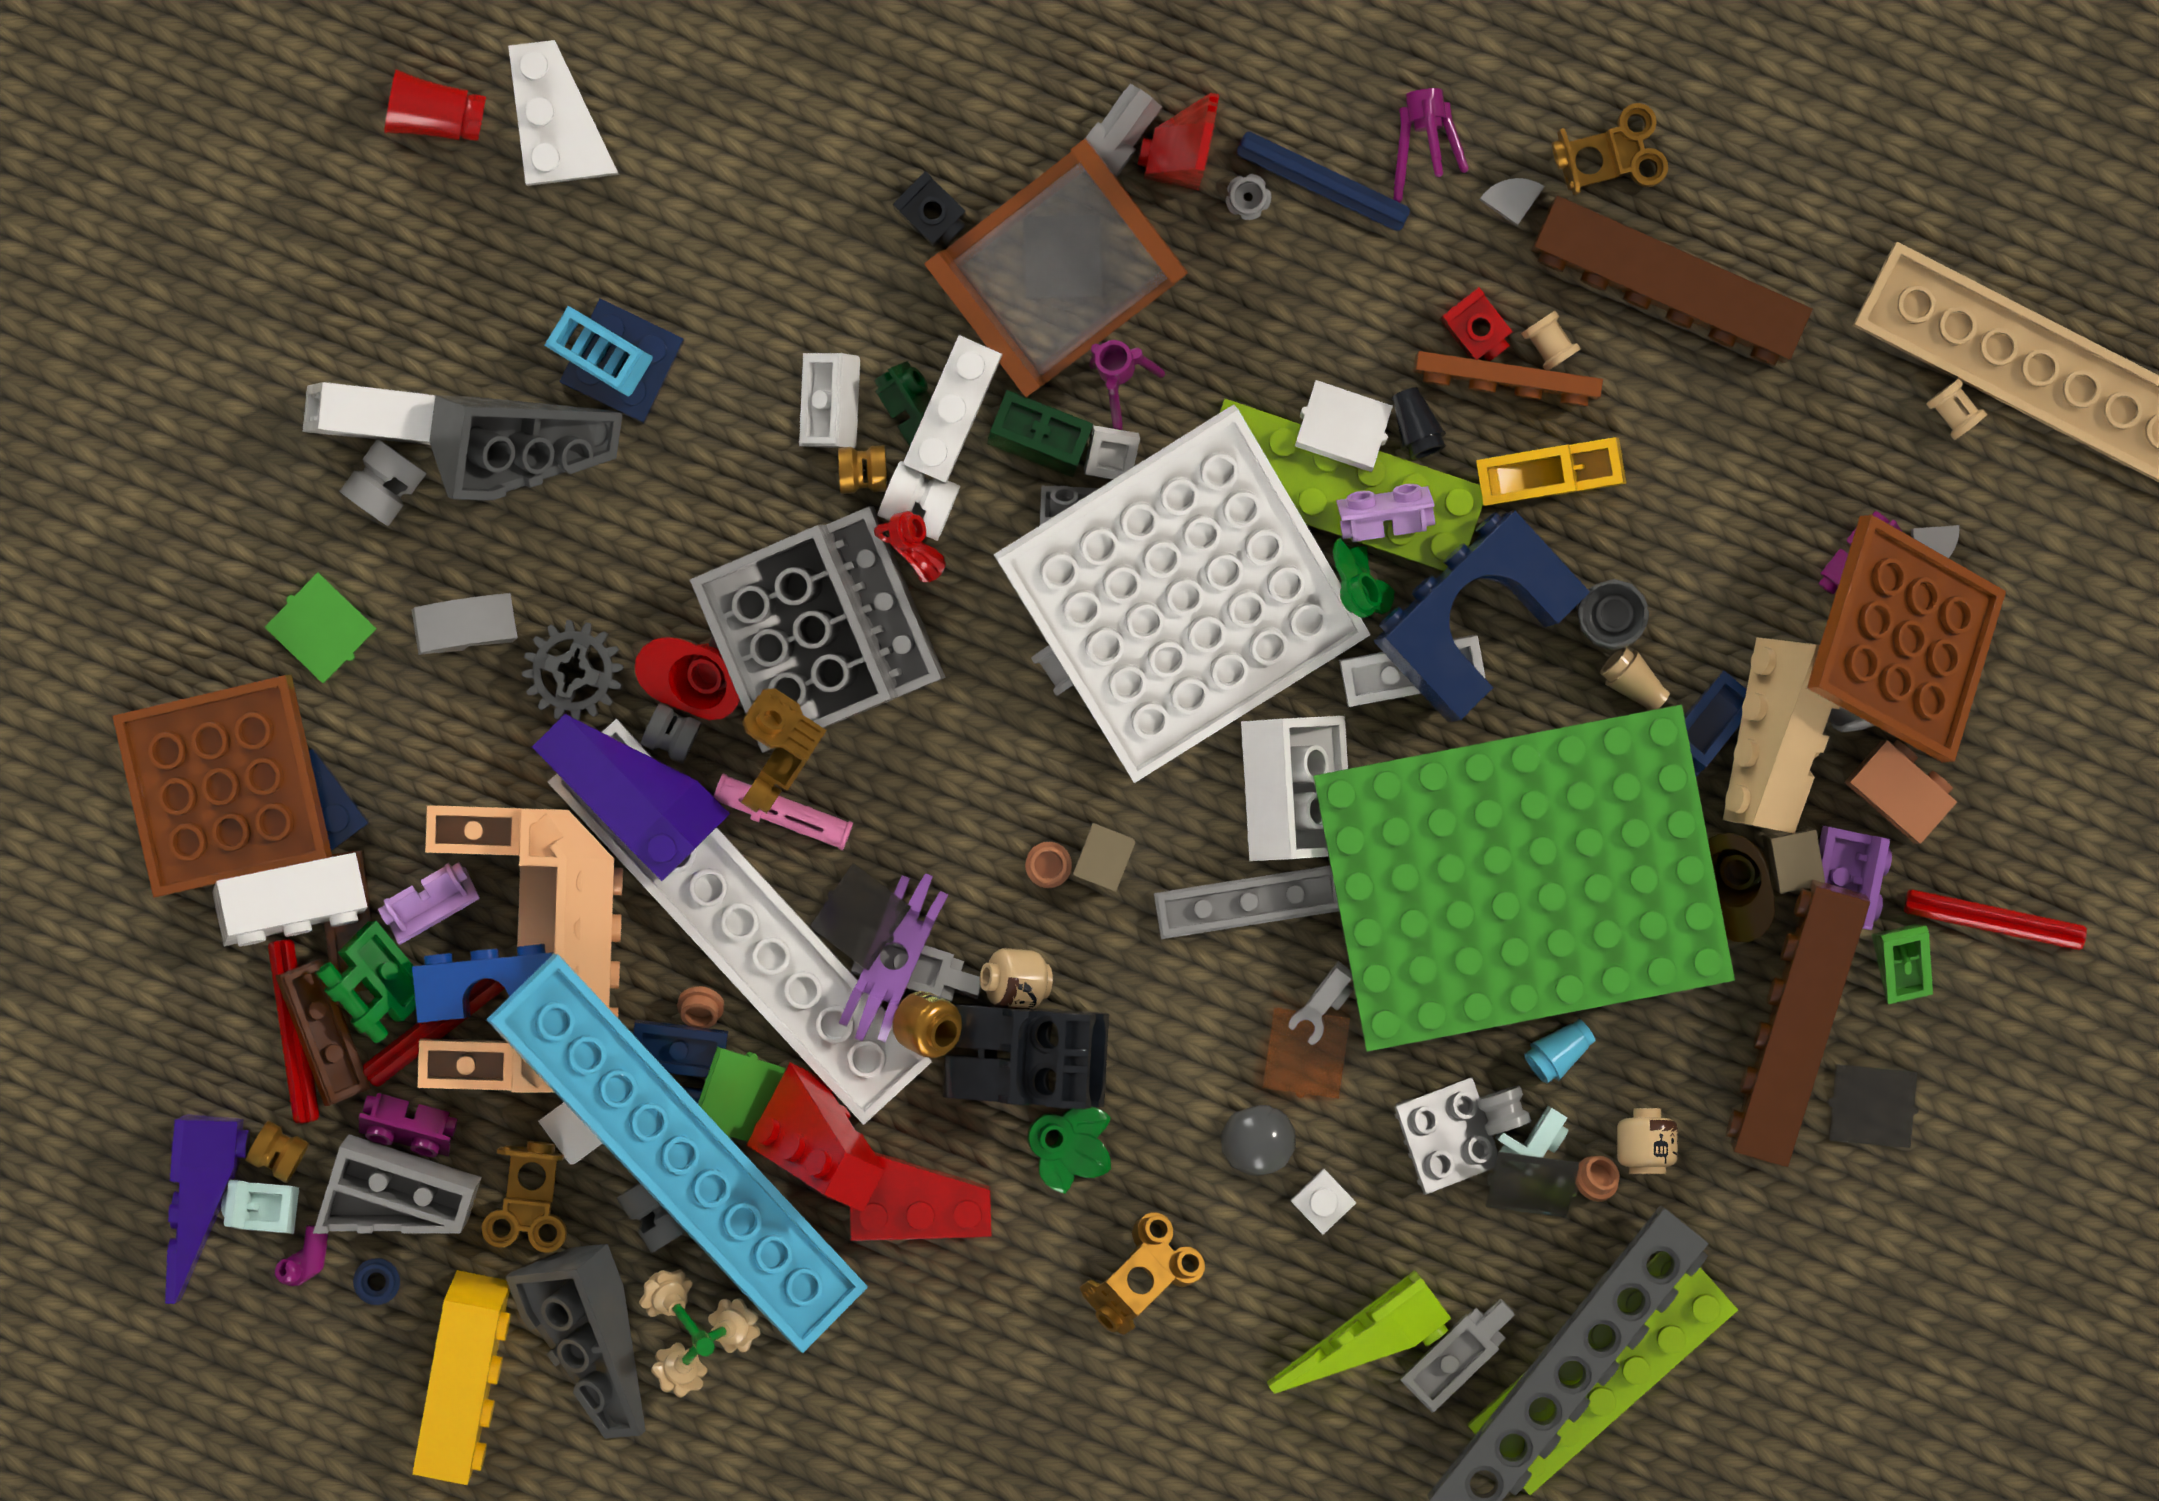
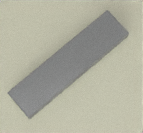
(1245, 902)

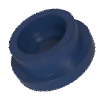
(369, 1294)

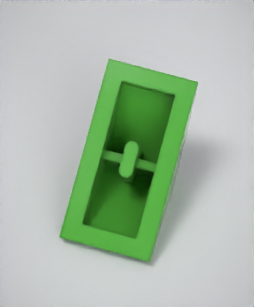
(1904, 962)

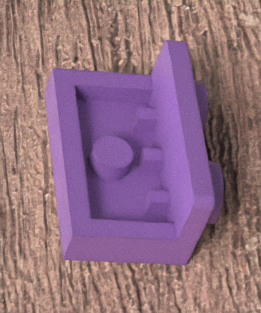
(1856, 864)

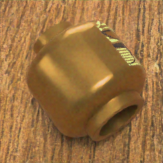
(927, 1024)

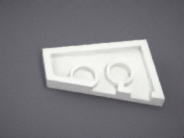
(553, 120)

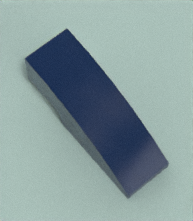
(1714, 719)

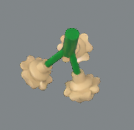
(732, 1324)

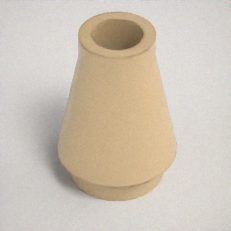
(1633, 678)

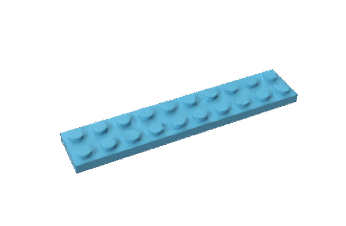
(677, 1152)

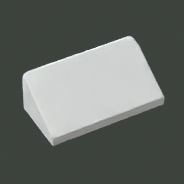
(829, 400)

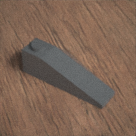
(509, 444)
(584, 1319)

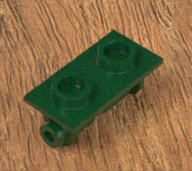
(904, 390)

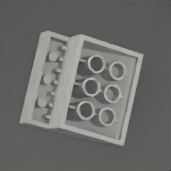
(820, 621)

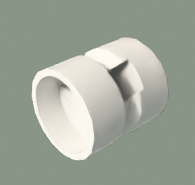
(923, 497)

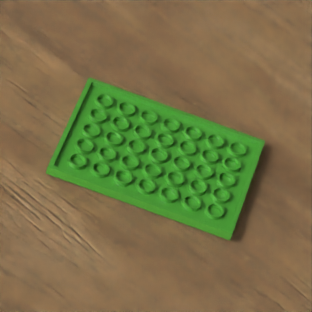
(1524, 878)

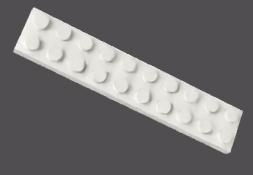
(769, 959)

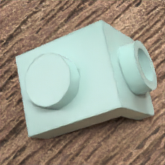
(1545, 1136)
(260, 1207)

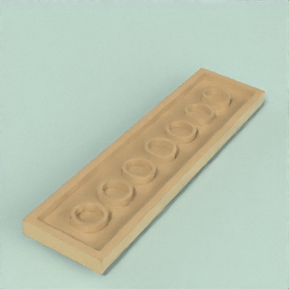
(2016, 357)

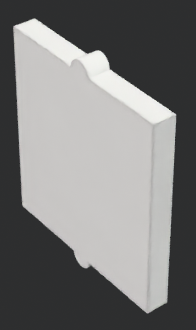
(1343, 426)

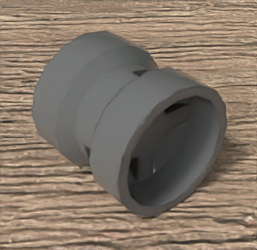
(679, 740)

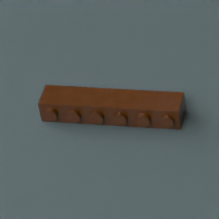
(1670, 280)
(1798, 1023)

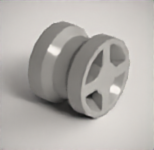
(1503, 1110)

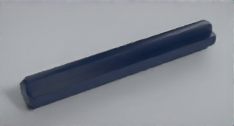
(1323, 181)

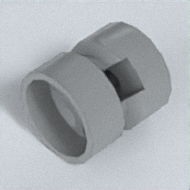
(382, 482)

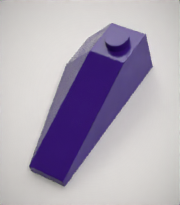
(640, 799)
(203, 1162)

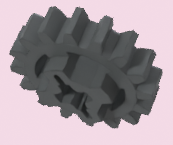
(582, 642)

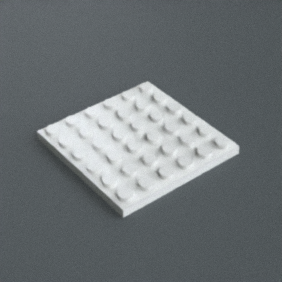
(1182, 593)

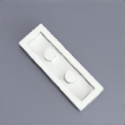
(952, 409)
(1378, 679)

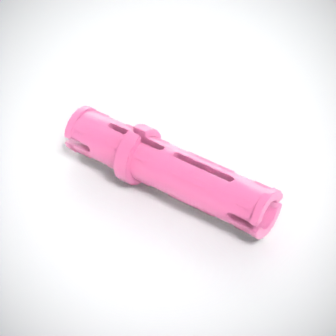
(787, 814)

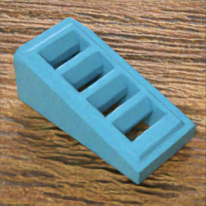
(631, 371)

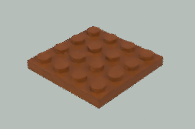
(1906, 639)
(222, 785)

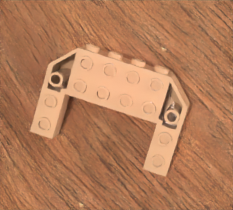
(562, 904)

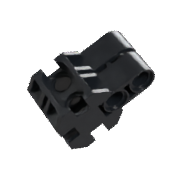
(1023, 1078)

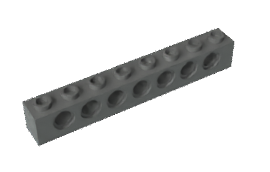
(1512, 1416)

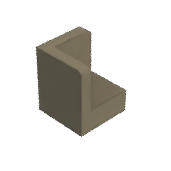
(1104, 857)
(1793, 859)

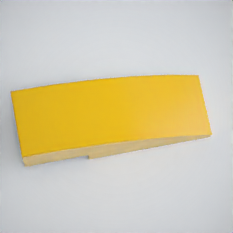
(1551, 471)

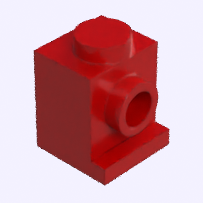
(1459, 324)

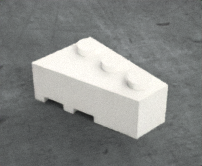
(289, 900)

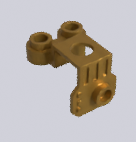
(1620, 150)
(779, 725)
(526, 1208)
(1115, 1300)

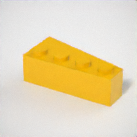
(461, 1378)

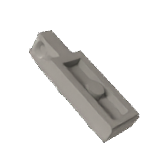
(933, 973)
(1457, 1355)

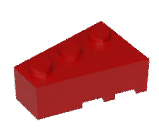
(815, 1140)
(922, 1205)

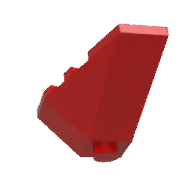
(1181, 145)

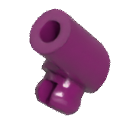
(306, 1262)

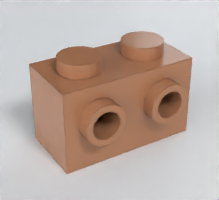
(1902, 790)

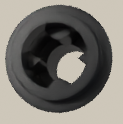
(1417, 425)

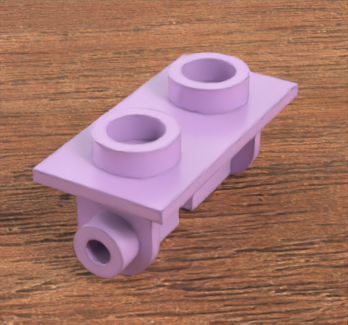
(1364, 512)
(444, 894)

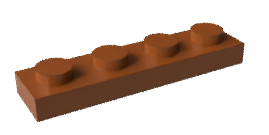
(1527, 381)

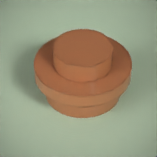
(1048, 864)
(700, 1007)
(1597, 1178)

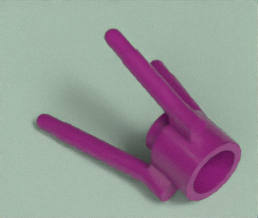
(1427, 112)
(1116, 366)

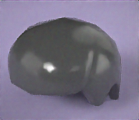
(1613, 614)
(1258, 1140)

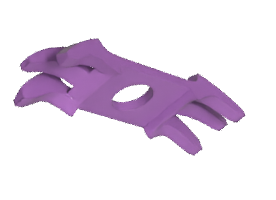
(887, 983)

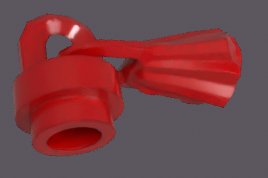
(906, 536)

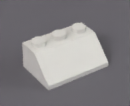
(1280, 783)

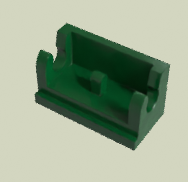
(1039, 433)

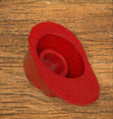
(687, 677)

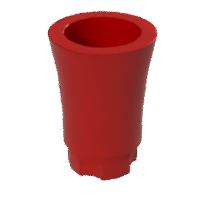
(433, 109)

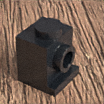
(912, 204)

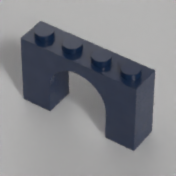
(1421, 635)

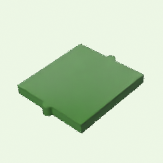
(320, 628)
(738, 1091)

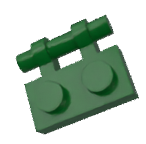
(383, 971)

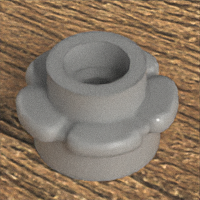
(1248, 209)

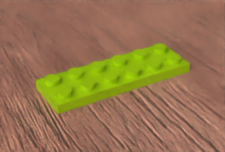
(1319, 481)
(1671, 1337)

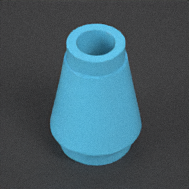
(1558, 1051)

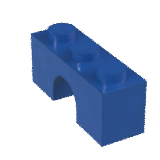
(445, 986)

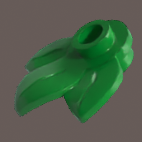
(1359, 590)
(1077, 1147)

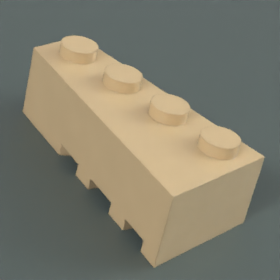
(1777, 738)

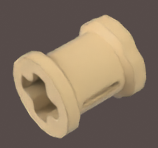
(1551, 341)
(1956, 409)

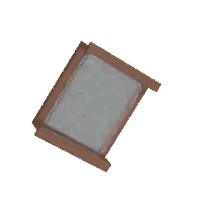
(1057, 268)

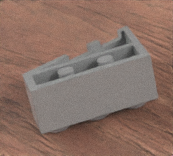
(394, 1191)

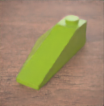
(1384, 1327)

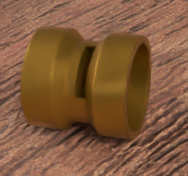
(851, 469)
(277, 1151)

